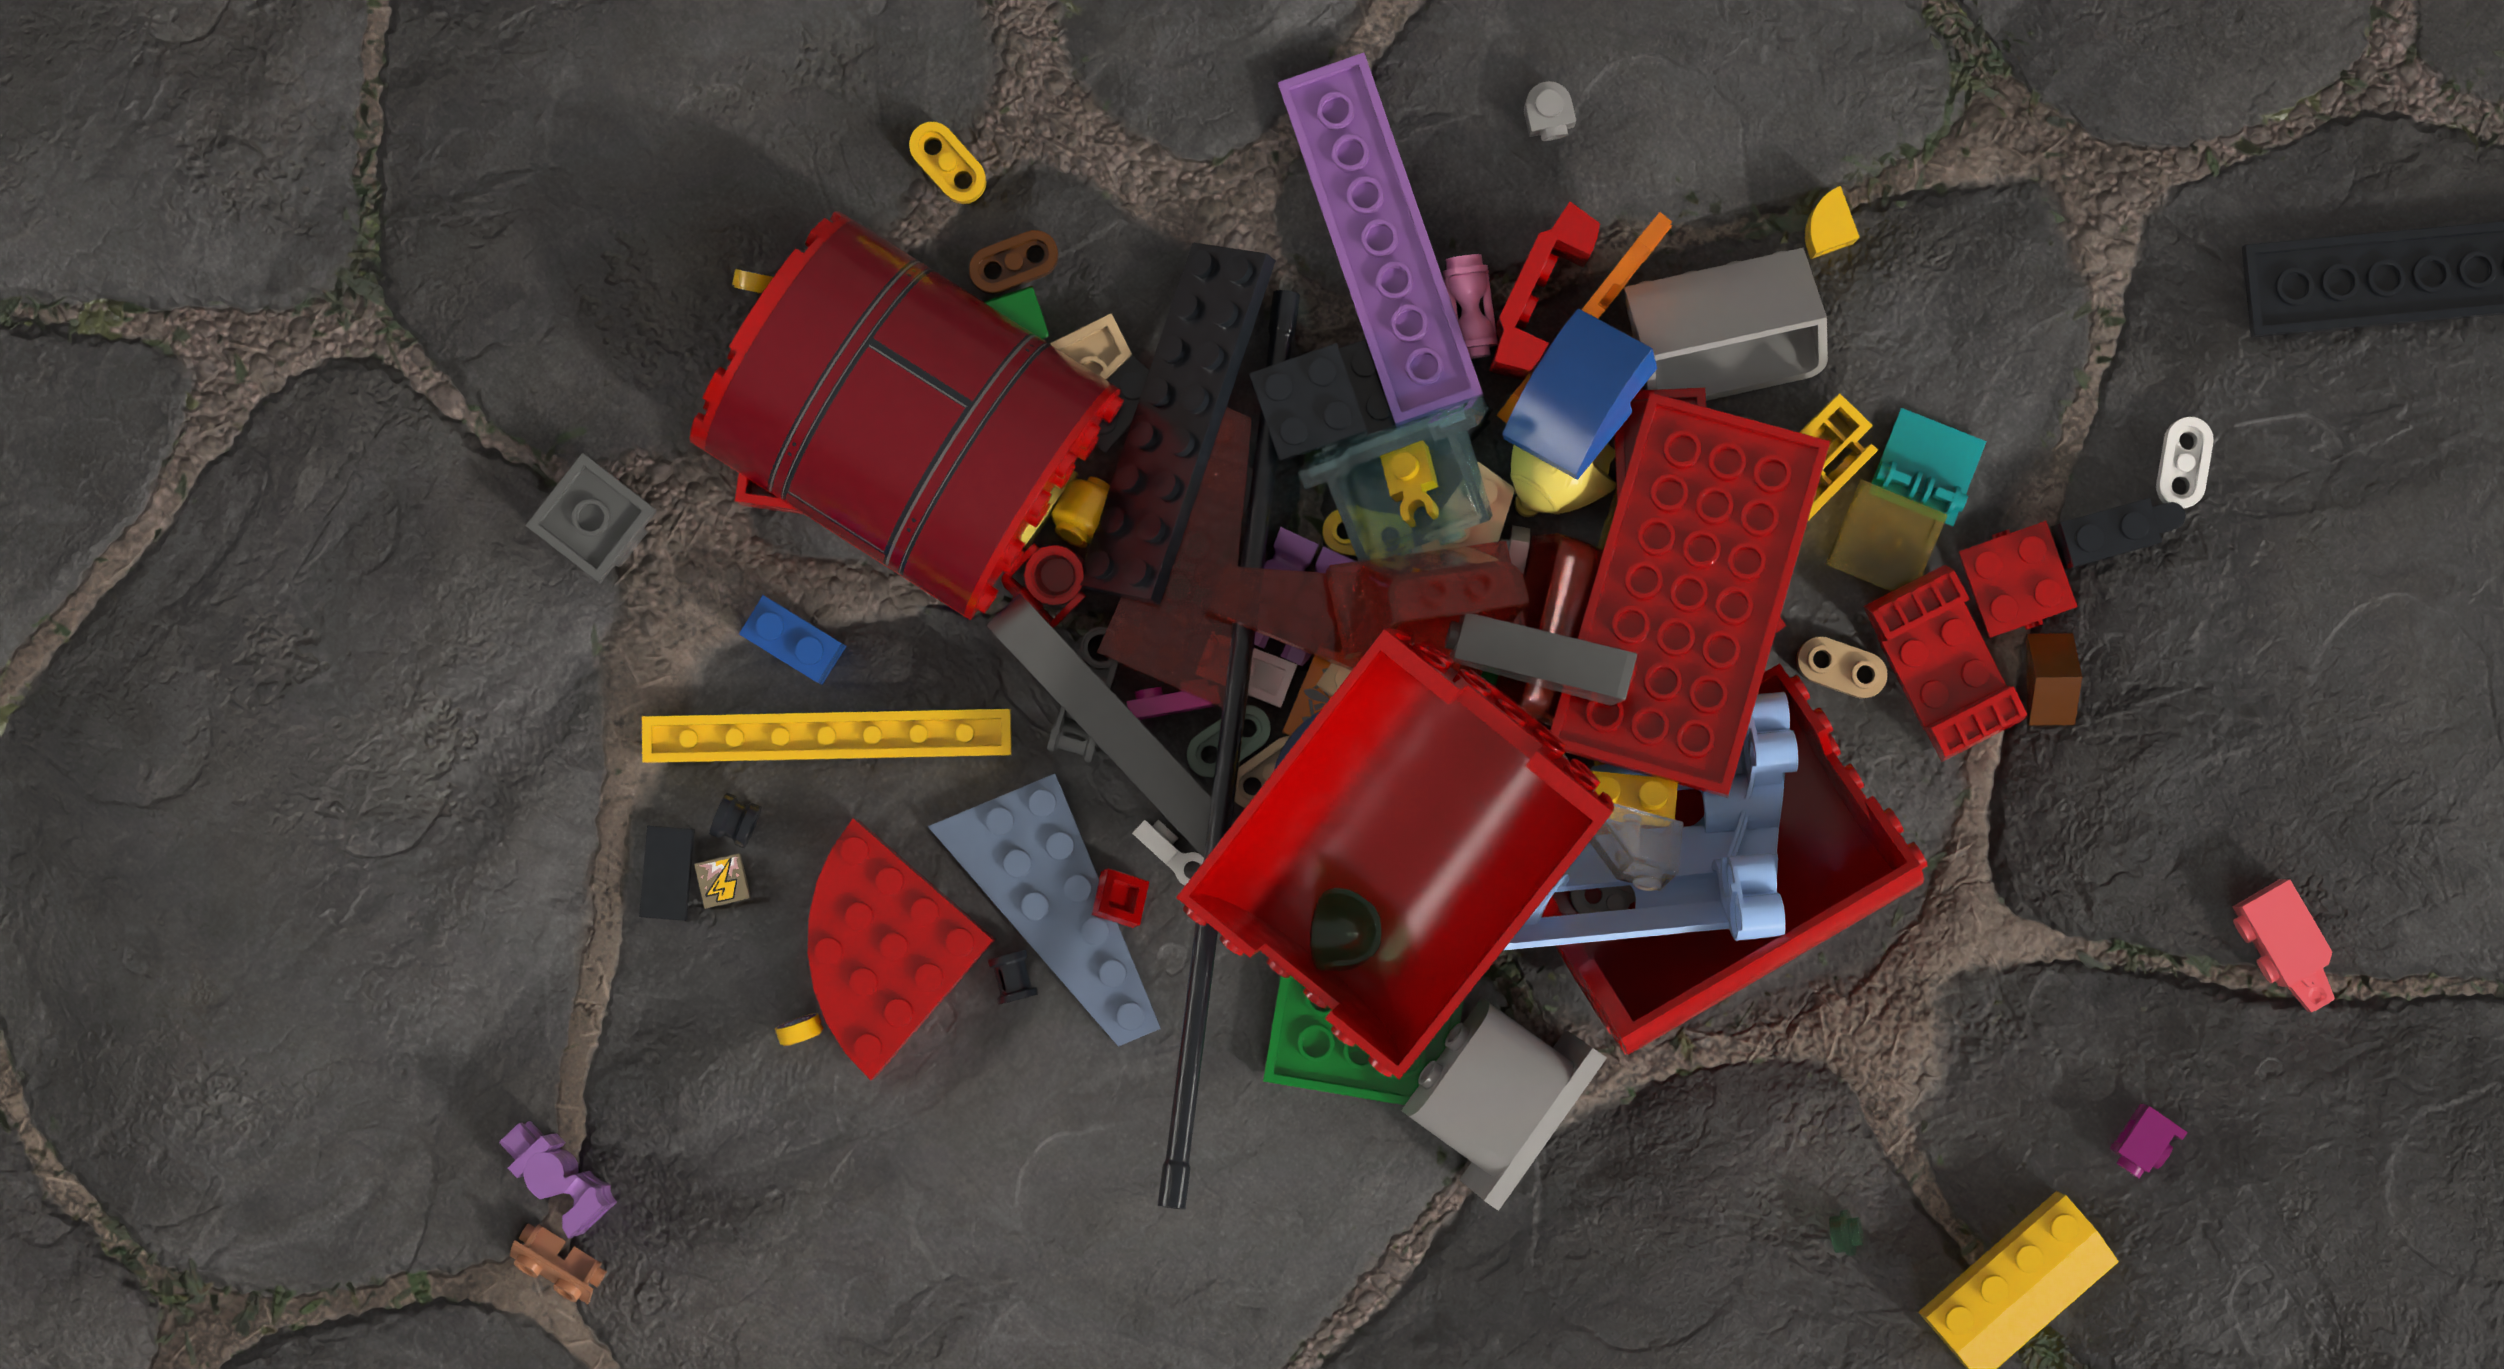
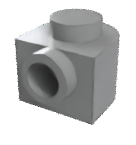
(1549, 111)

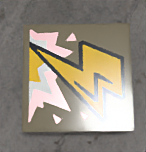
(722, 881)

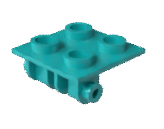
(1929, 463)

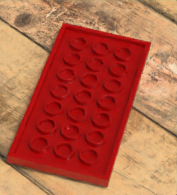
(1693, 590)

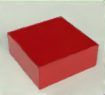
(1120, 898)

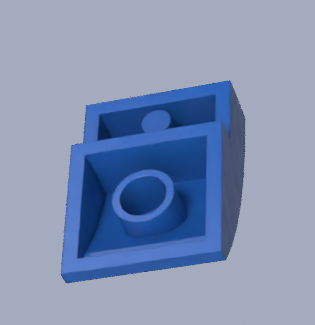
(1579, 394)

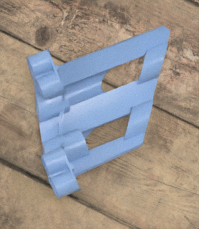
(1724, 859)

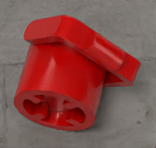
(1051, 578)

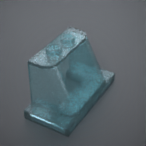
(1362, 493)

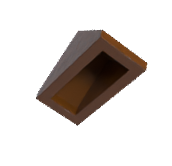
(2052, 679)

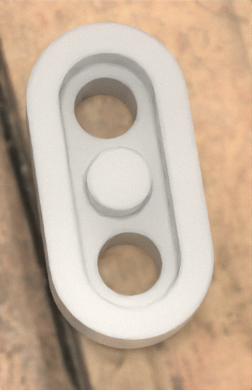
(2188, 465)

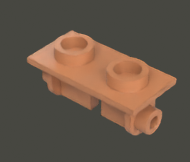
(541, 1258)

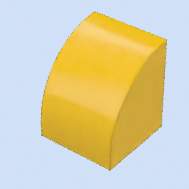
(1830, 225)

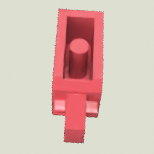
(2288, 942)

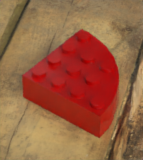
(883, 947)

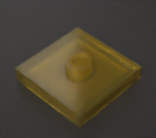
(1885, 537)

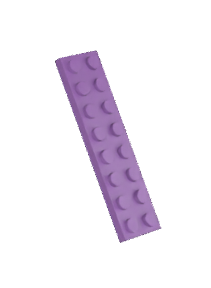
(1380, 239)

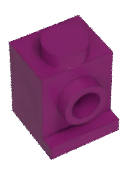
(2145, 1141)

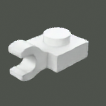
(1160, 842)

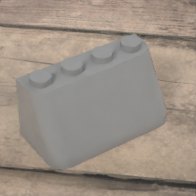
(1732, 325)

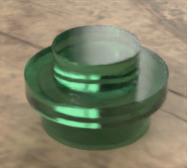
(1845, 1233)

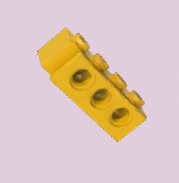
(1843, 427)

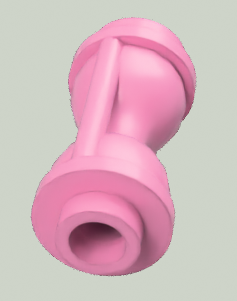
(1467, 283)

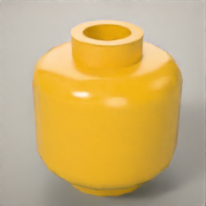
(1080, 510)

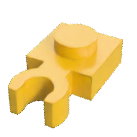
(1408, 477)

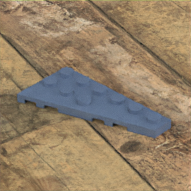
(1043, 880)

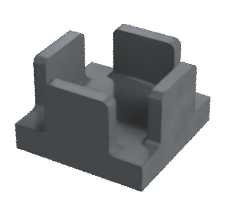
(592, 518)

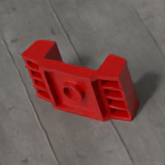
(1570, 238)
(1944, 662)

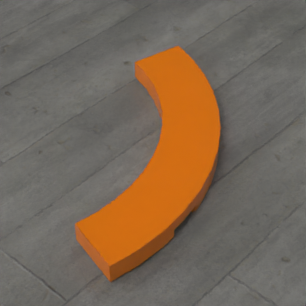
(1610, 287)

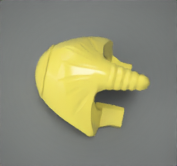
(1552, 491)

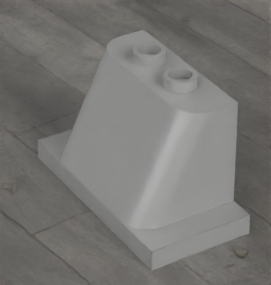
(1500, 1096)

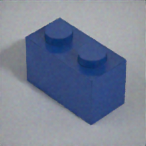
(792, 640)

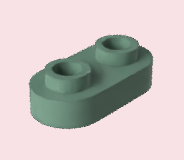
(1210, 737)

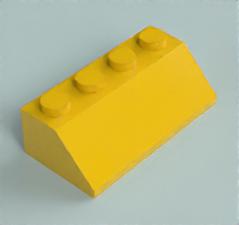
(2019, 1284)

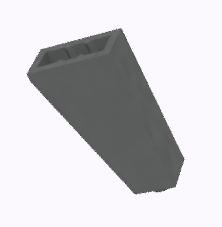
(1541, 658)

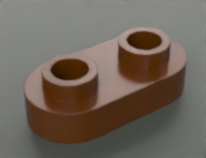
(1012, 258)

